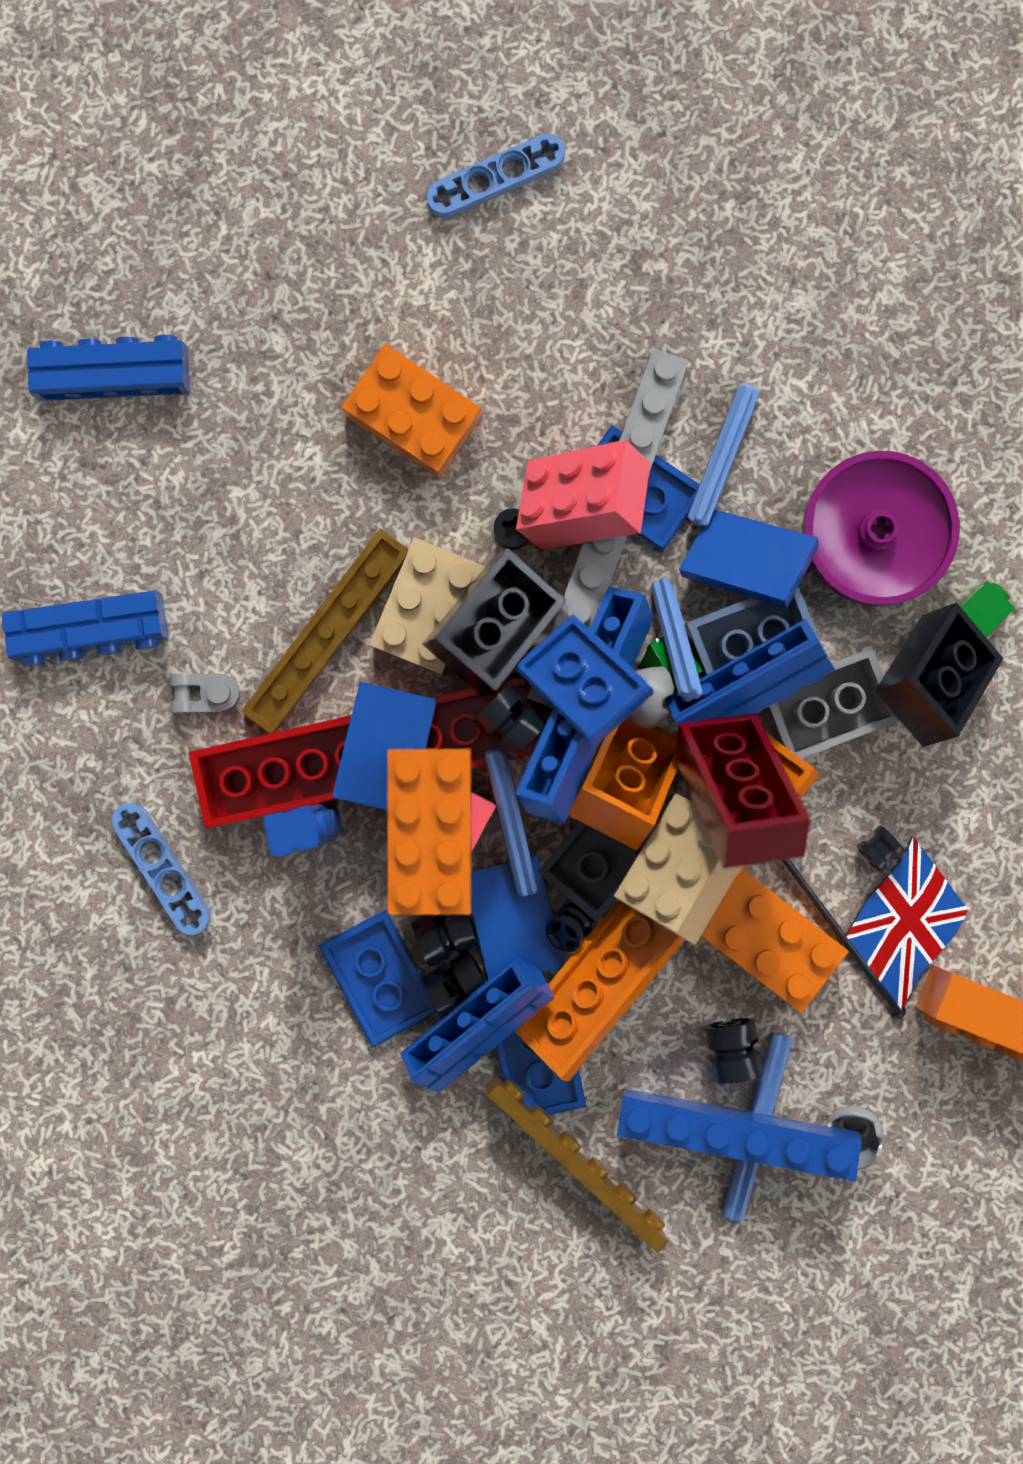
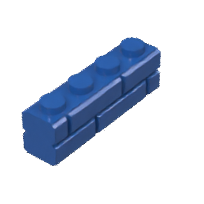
(108, 369)
(85, 626)
(757, 677)
(302, 828)
(477, 1025)

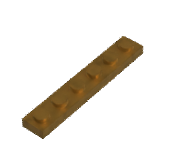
(326, 632)
(588, 1172)

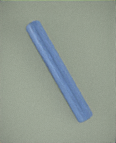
(723, 455)
(676, 640)
(511, 821)

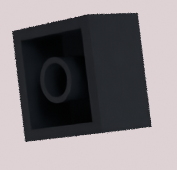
(589, 869)

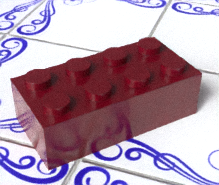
(742, 791)

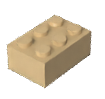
(420, 598)
(678, 873)

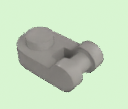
(217, 693)

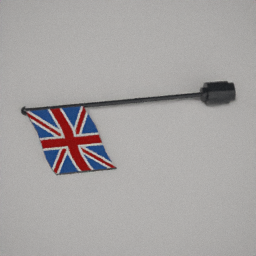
(899, 924)

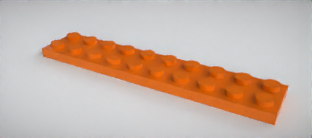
(613, 970)

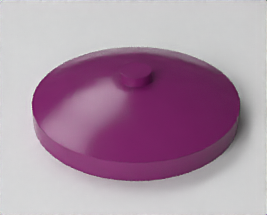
(882, 528)

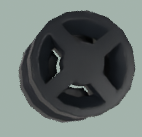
(506, 535)
(881, 849)
(569, 928)

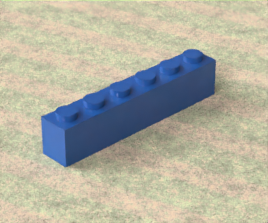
(562, 753)
(740, 1134)

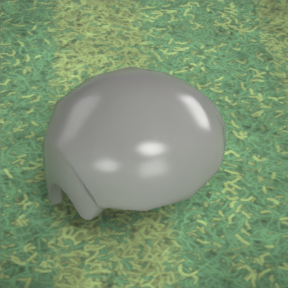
(652, 710)
(869, 1128)

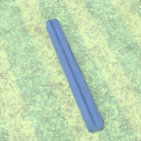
(763, 1103)

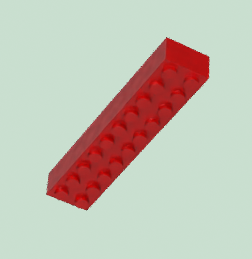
(303, 762)

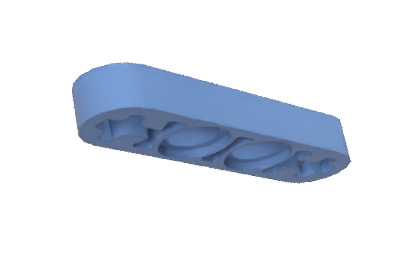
(492, 170)
(155, 872)

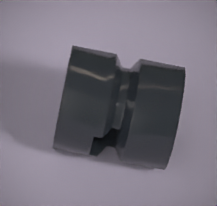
(510, 722)
(443, 934)
(467, 976)
(734, 1050)

